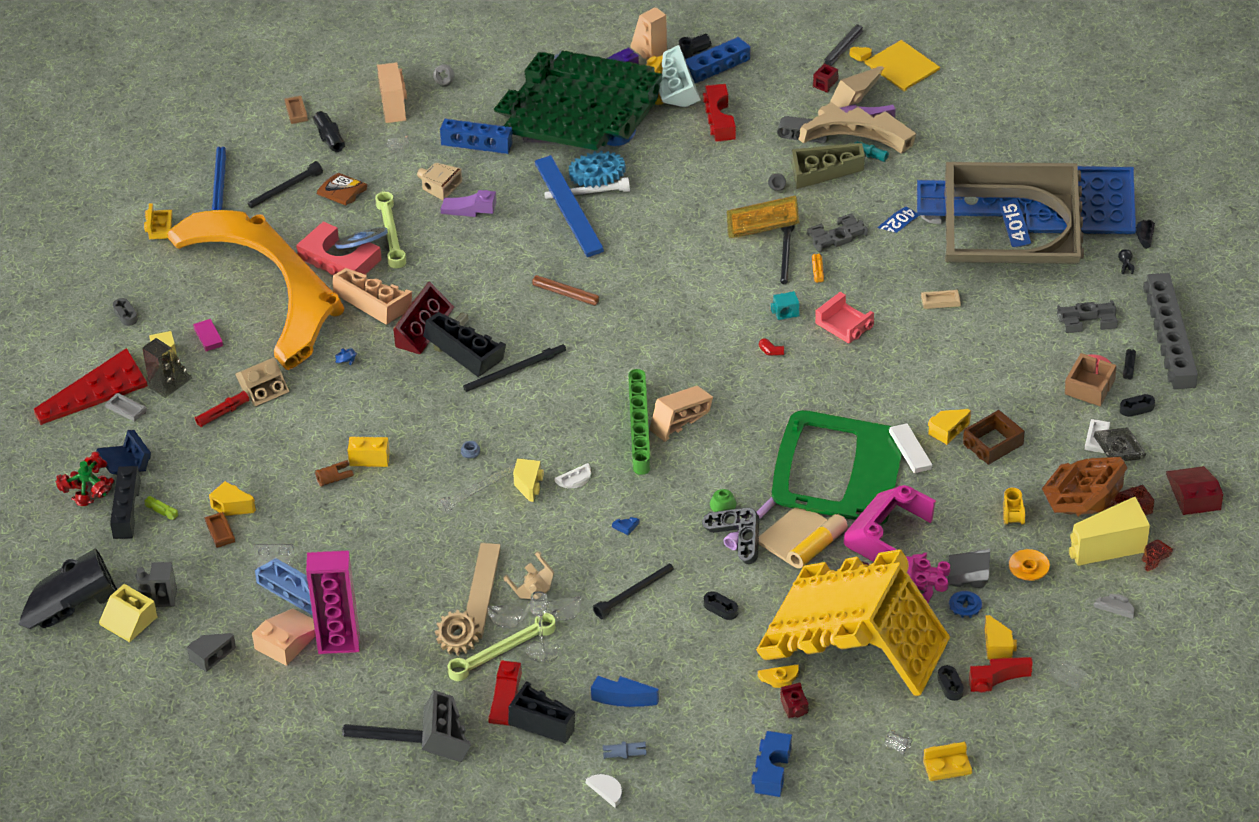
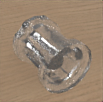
(897, 742)

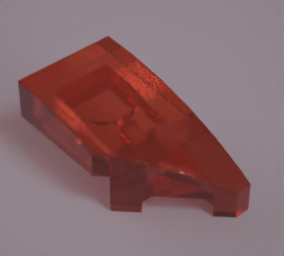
(1154, 553)

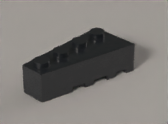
(463, 344)

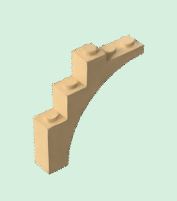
(882, 128)

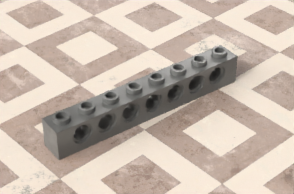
(1171, 331)

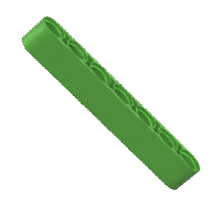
(639, 421)

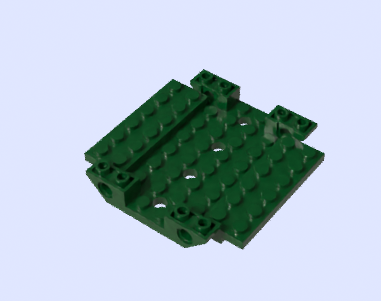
(580, 99)

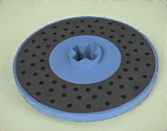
(361, 237)

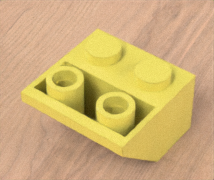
(128, 613)

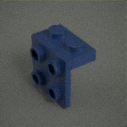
(132, 453)

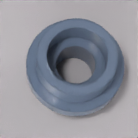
(470, 449)

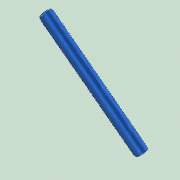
(219, 178)

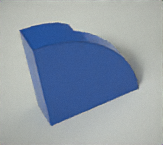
(626, 525)

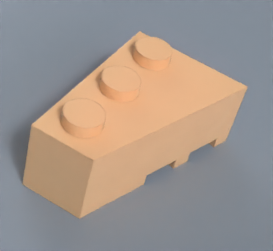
(650, 34)
(678, 409)

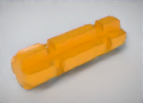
(817, 268)

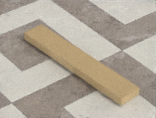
(483, 583)

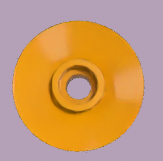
(1029, 564)

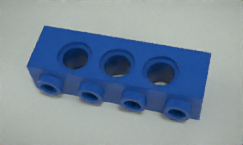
(718, 59)
(476, 136)

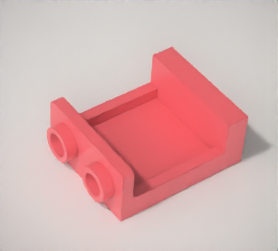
(843, 319)

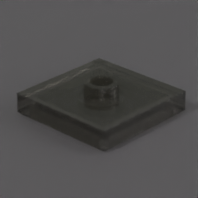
(1119, 443)

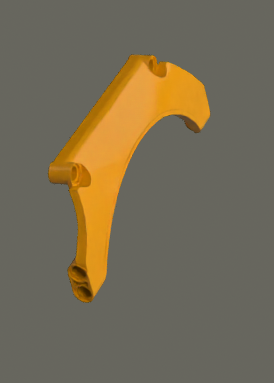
(308, 295)

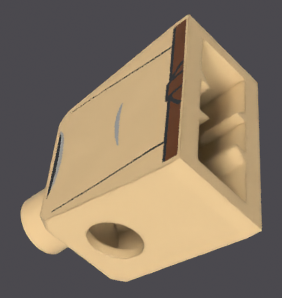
(440, 179)

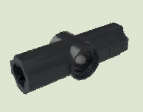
(329, 131)

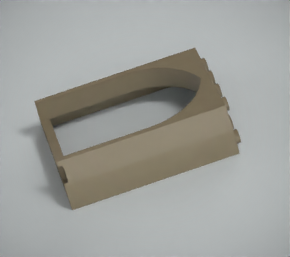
(1044, 182)

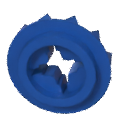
(958, 599)

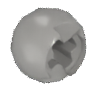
(438, 79)

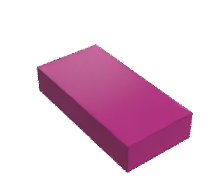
(208, 335)

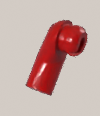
(769, 349)

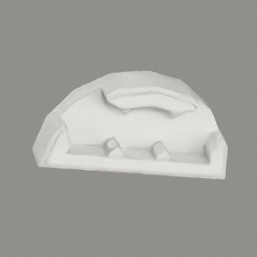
(575, 478)
(606, 787)

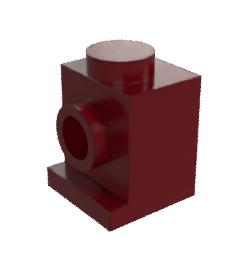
(825, 77)
(794, 700)

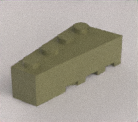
(826, 163)

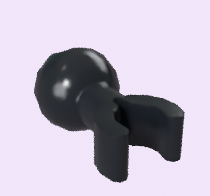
(1126, 256)

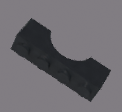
(126, 490)

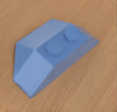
(285, 582)

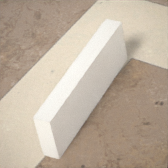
(910, 448)

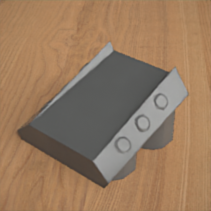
(969, 568)

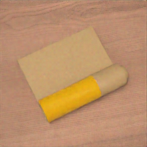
(801, 535)

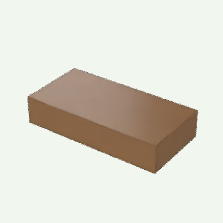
(296, 109)

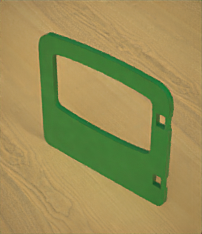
(873, 468)

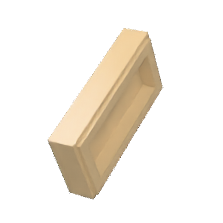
(940, 299)

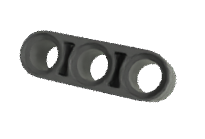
(790, 128)

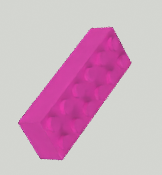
(333, 602)

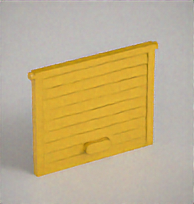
(903, 65)

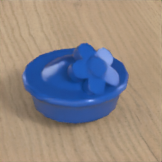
(345, 356)

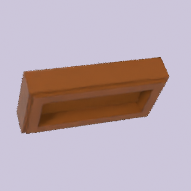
(219, 529)

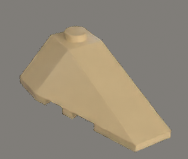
(854, 88)

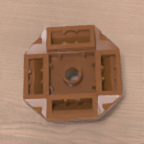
(1085, 485)

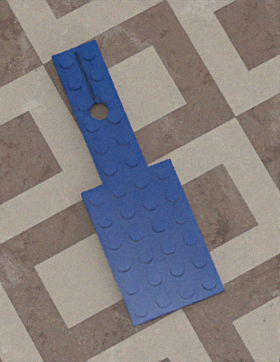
(1105, 199)

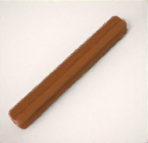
(565, 290)

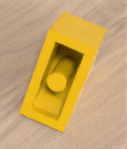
(949, 424)
(998, 639)

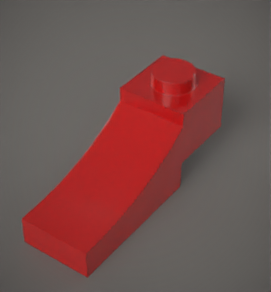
(999, 670)
(506, 689)

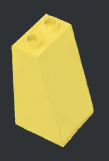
(1110, 534)

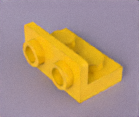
(947, 761)

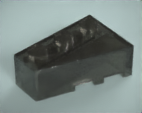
(163, 368)

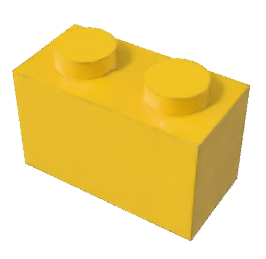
(368, 451)

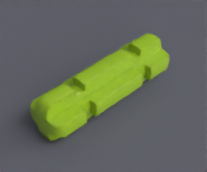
(161, 507)

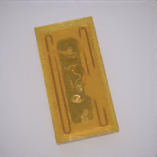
(763, 217)

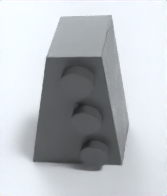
(442, 729)

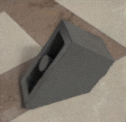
(210, 649)

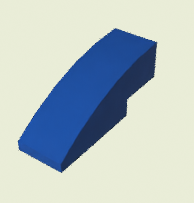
(623, 692)

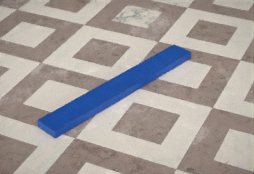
(569, 206)

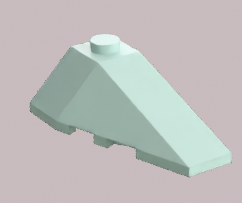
(677, 83)

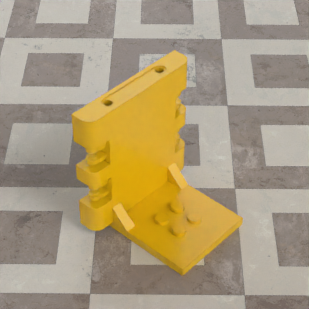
(860, 608)

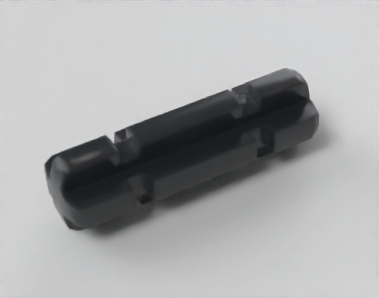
(1129, 364)

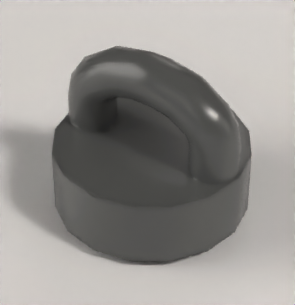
(777, 182)

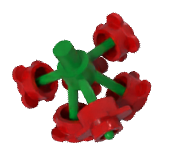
(79, 480)

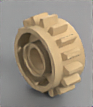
(455, 622)

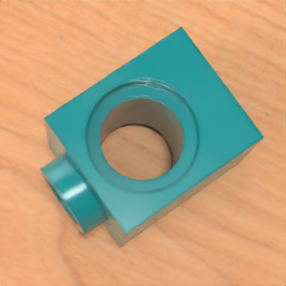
(785, 305)

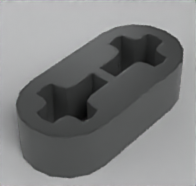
(128, 310)

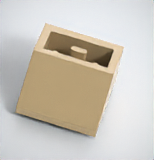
(262, 382)

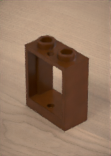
(1004, 425)

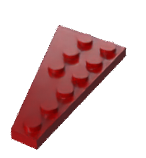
(114, 376)

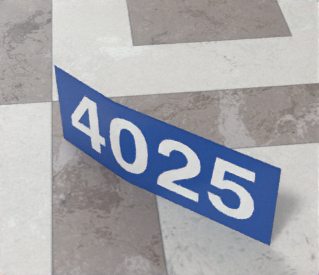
(899, 220)

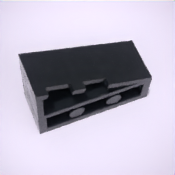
(541, 715)

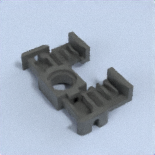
(850, 229)
(1074, 314)

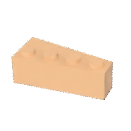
(371, 295)

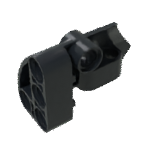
(67, 587)

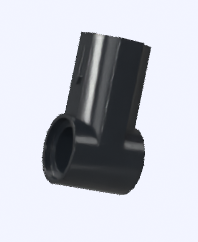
(693, 45)

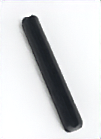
(843, 45)
(382, 733)

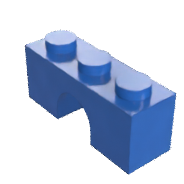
(774, 749)

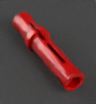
(229, 404)

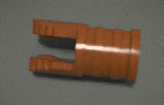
(330, 473)

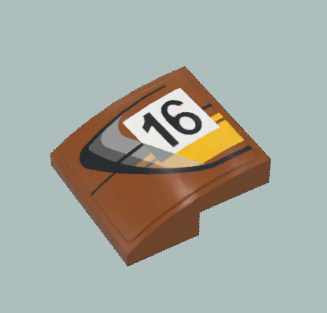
(341, 189)

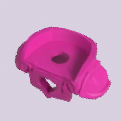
(926, 576)

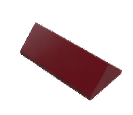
(411, 326)

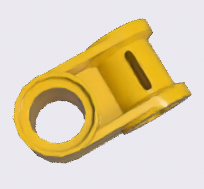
(1013, 506)

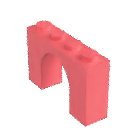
(322, 238)

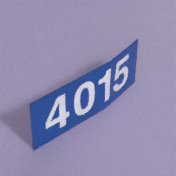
(1014, 222)

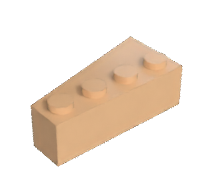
(392, 92)

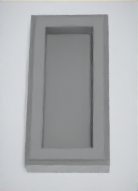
(126, 407)

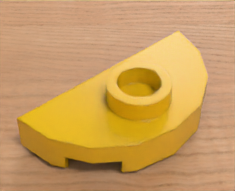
(779, 676)

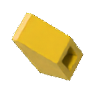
(231, 500)

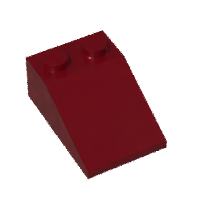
(1195, 490)

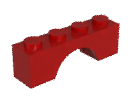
(721, 125)

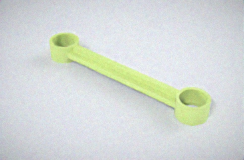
(392, 238)
(499, 648)

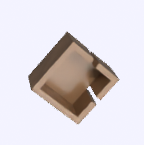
(1086, 384)

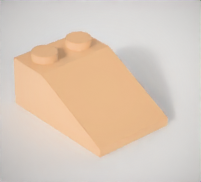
(284, 635)

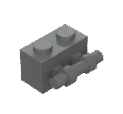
(161, 581)

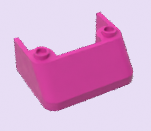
(866, 531)

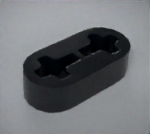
(1137, 405)
(721, 605)
(954, 681)

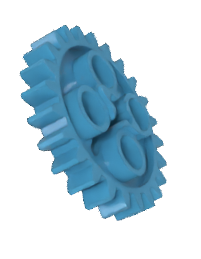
(597, 169)

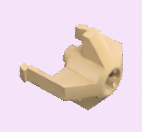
(534, 580)

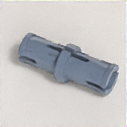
(624, 750)

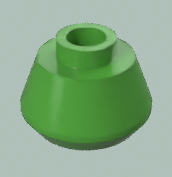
(722, 501)

